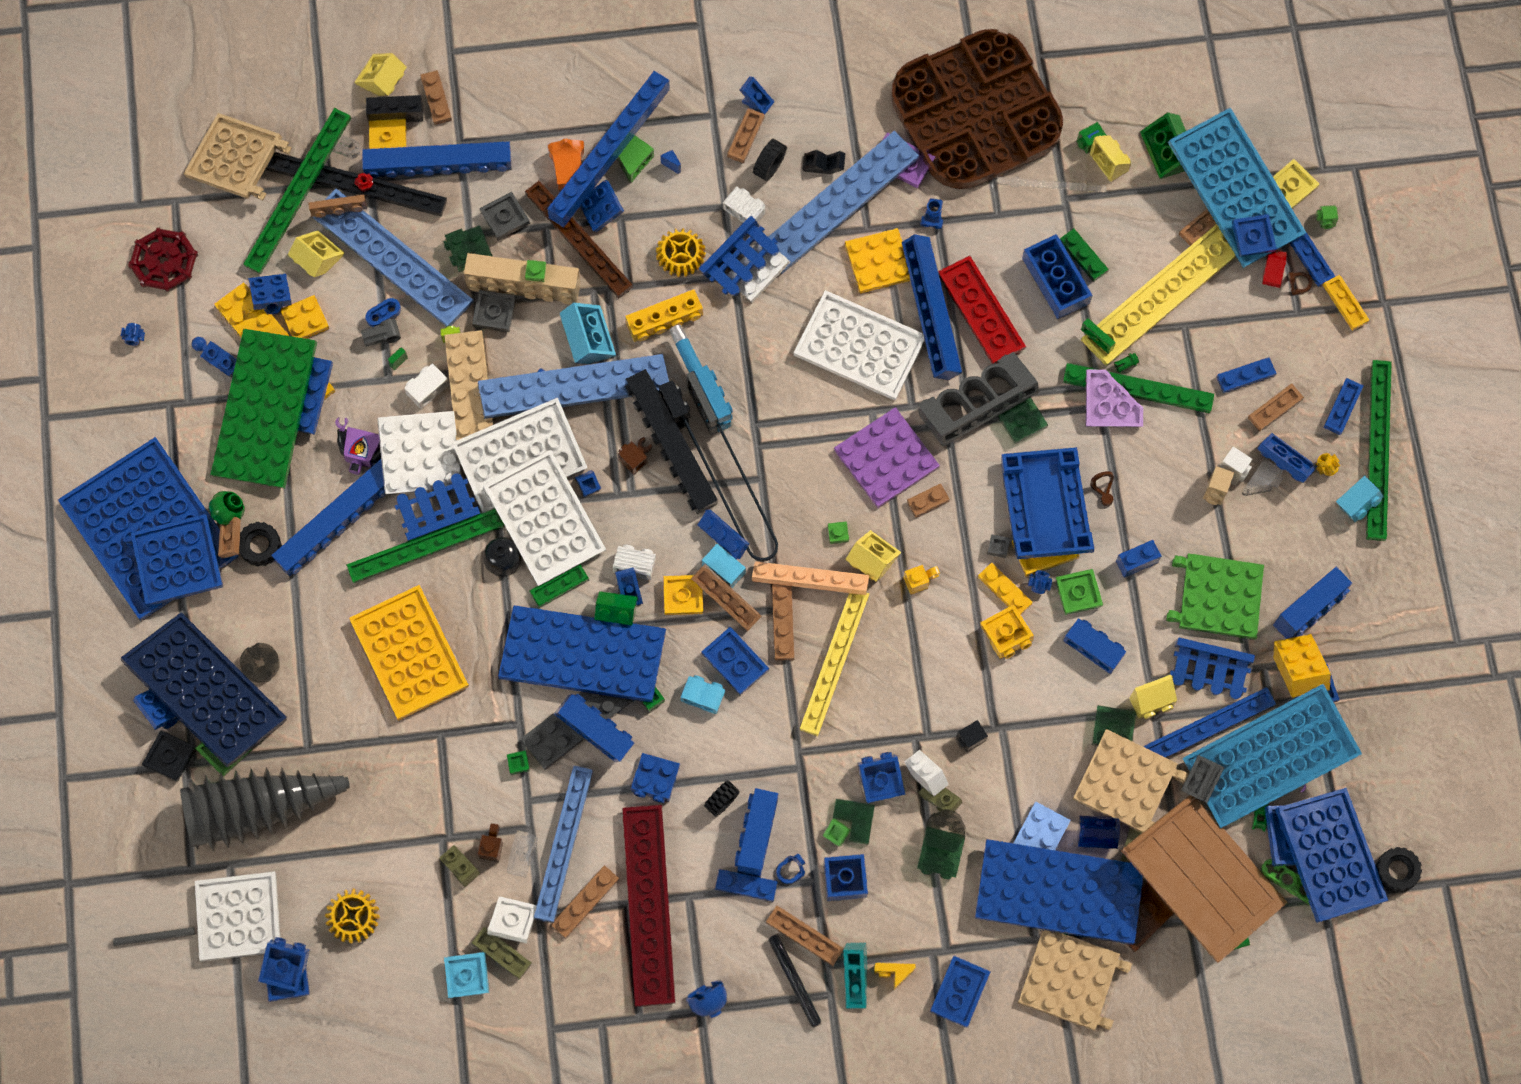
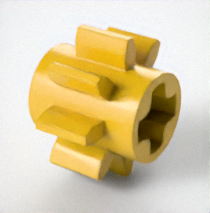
(1327, 464)

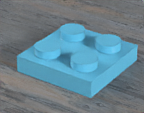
(466, 975)

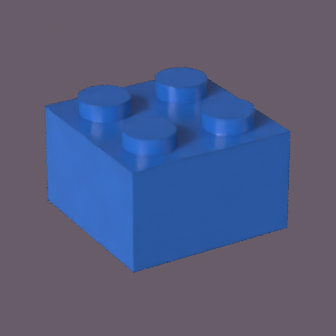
(845, 877)

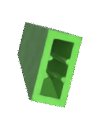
(635, 158)

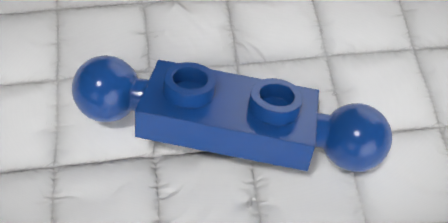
(215, 355)

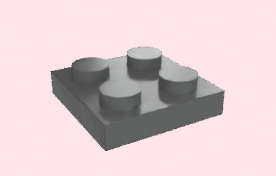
(504, 215)
(494, 311)

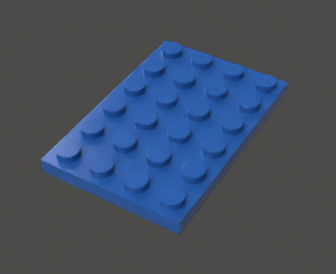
(1331, 855)

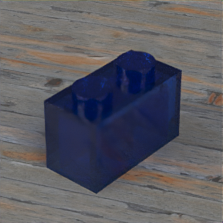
(1098, 832)

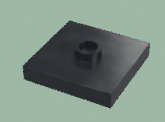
(169, 756)

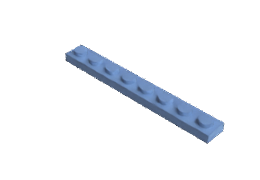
(563, 844)

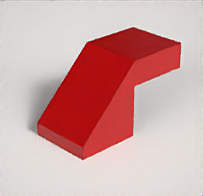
(1274, 269)

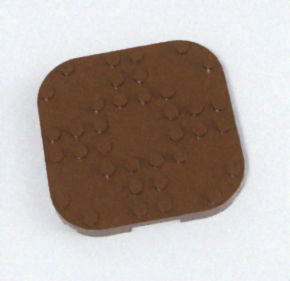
(976, 109)

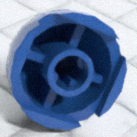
(708, 1000)

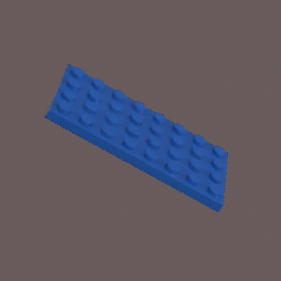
(582, 654)
(1059, 892)

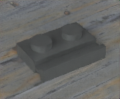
(1202, 778)

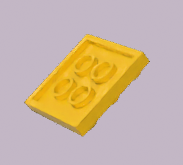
(878, 260)

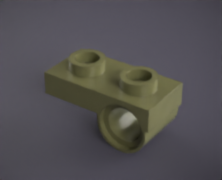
(943, 800)
(459, 866)

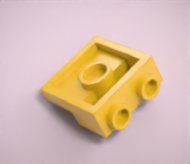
(1007, 632)

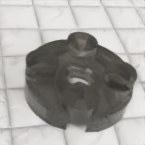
(256, 652)
(948, 818)

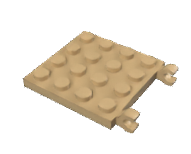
(235, 156)
(1126, 781)
(1071, 979)

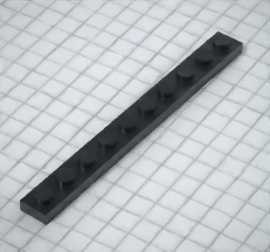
(380, 189)

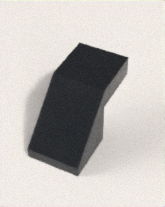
(821, 163)

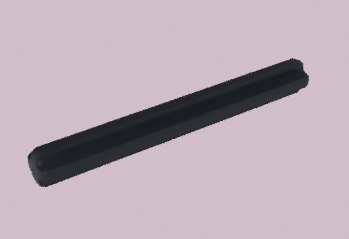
(795, 980)

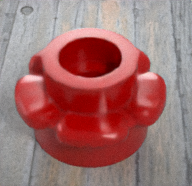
(364, 186)

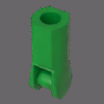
(1261, 813)

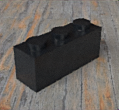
(395, 108)

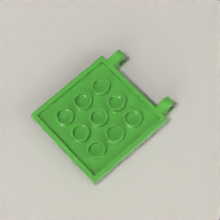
(1219, 596)

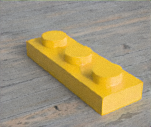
(1346, 302)
(1004, 588)

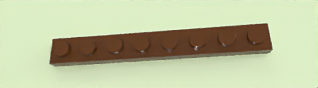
(582, 243)

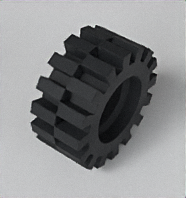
(721, 798)

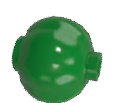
(226, 506)

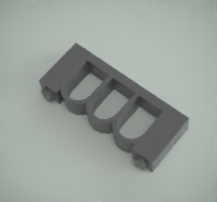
(1009, 368)

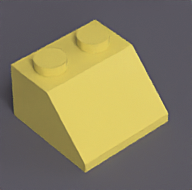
(381, 74)
(1109, 157)
(315, 253)
(872, 555)
(1154, 697)

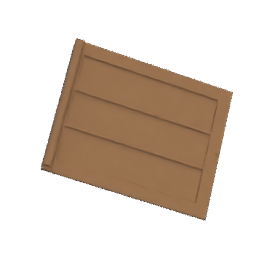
(1204, 877)

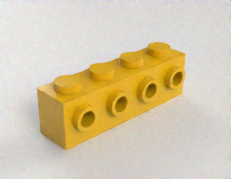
(664, 315)

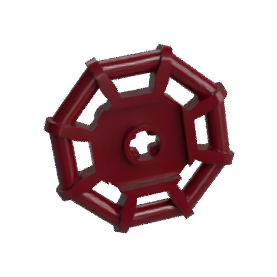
(163, 249)

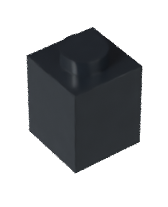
(971, 736)

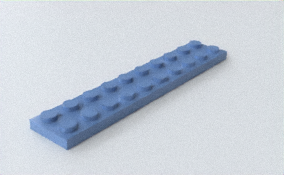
(843, 197)
(398, 263)
(570, 385)

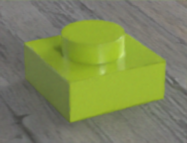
(449, 330)

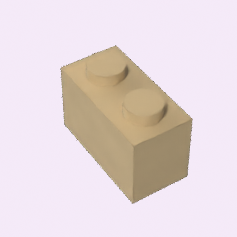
(1218, 486)

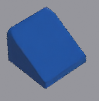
(671, 161)
(588, 483)

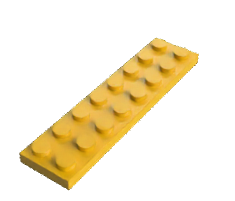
(240, 314)

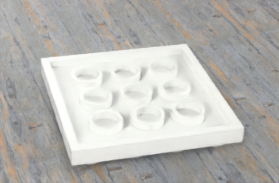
(417, 451)
(236, 915)

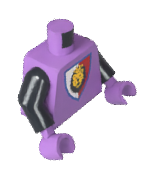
(358, 447)

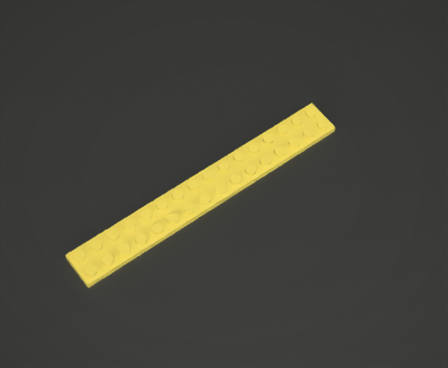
(1184, 275)

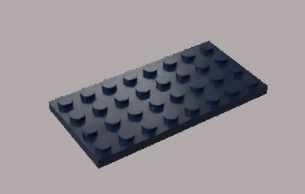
(203, 689)

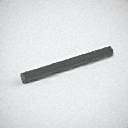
(154, 936)

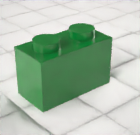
(615, 608)

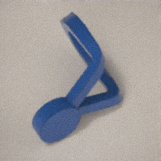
(799, 860)

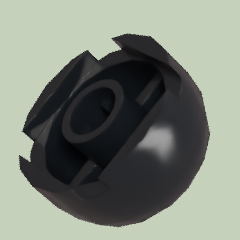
(501, 557)

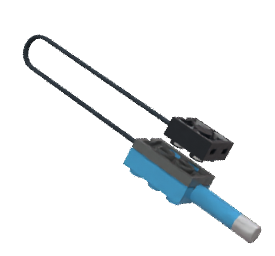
(712, 408)

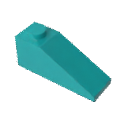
(855, 975)

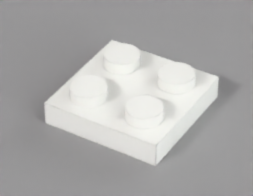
(512, 920)

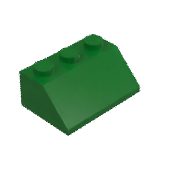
(1156, 140)

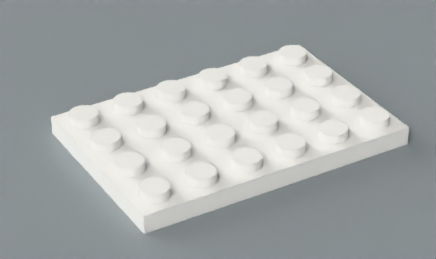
(860, 345)
(515, 442)
(544, 518)

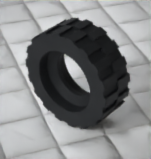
(769, 159)
(250, 532)
(1409, 859)

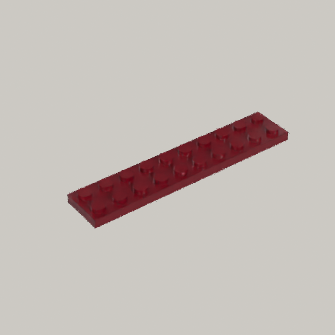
(648, 906)

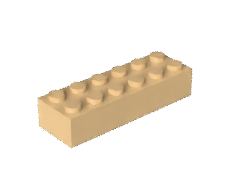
(508, 277)
(466, 367)

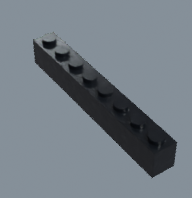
(671, 441)

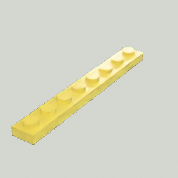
(833, 663)

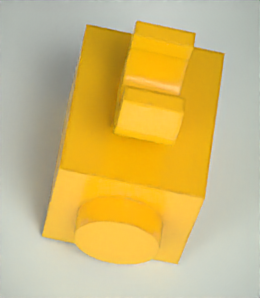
(918, 579)

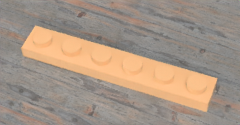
(810, 578)

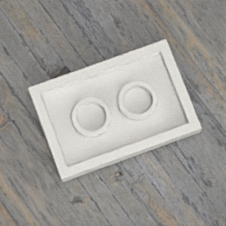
(761, 277)

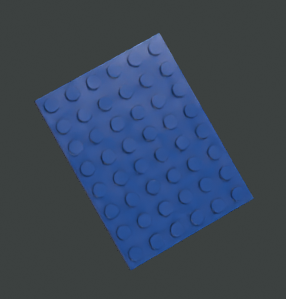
(127, 498)

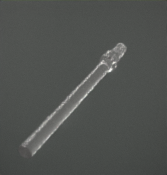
(1014, 181)

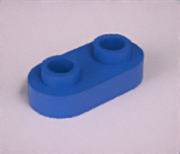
(381, 311)

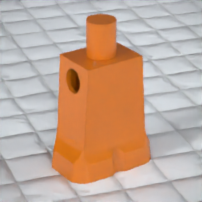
(567, 159)

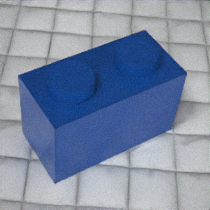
(1138, 558)

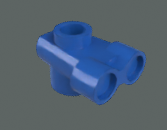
(931, 218)

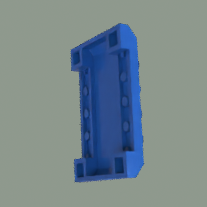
(1046, 503)

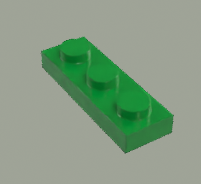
(1084, 255)

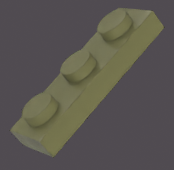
(502, 953)

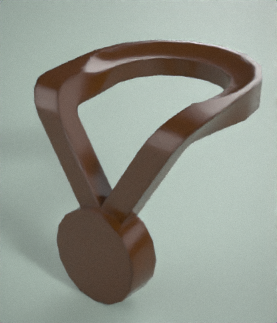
(1291, 276)
(1106, 499)

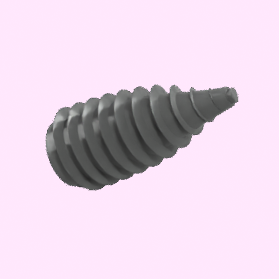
(250, 803)

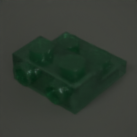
(465, 242)
(940, 853)

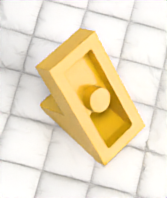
(900, 971)

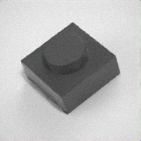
(998, 546)

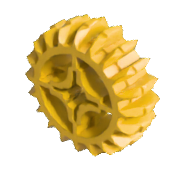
(688, 241)
(360, 911)

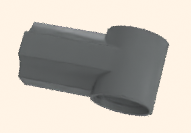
(385, 332)

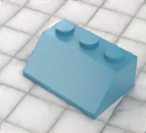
(587, 333)

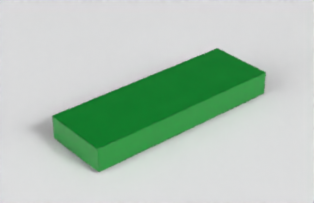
(559, 586)

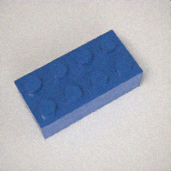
(1057, 276)
(1313, 604)
(594, 728)
(757, 833)

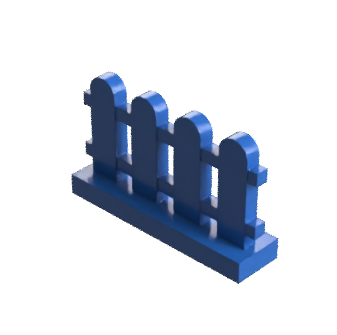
(731, 249)
(429, 515)
(1221, 665)

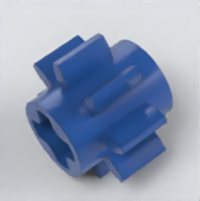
(132, 334)
(1040, 582)

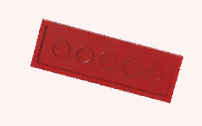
(981, 309)

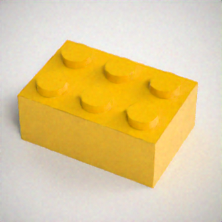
(1301, 664)

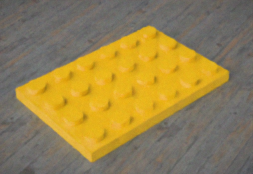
(408, 652)

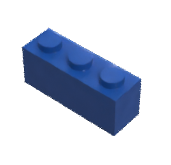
(1095, 645)

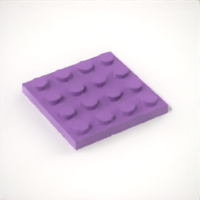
(886, 457)

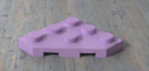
(1109, 402)

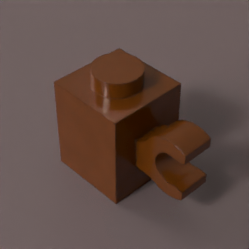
(634, 457)
(491, 846)

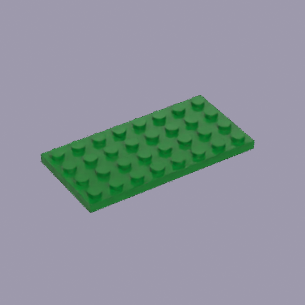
(264, 408)

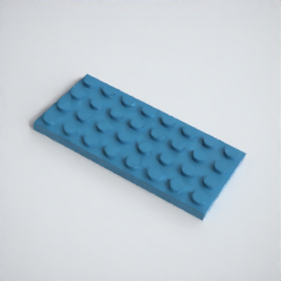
(1234, 180)
(1277, 754)

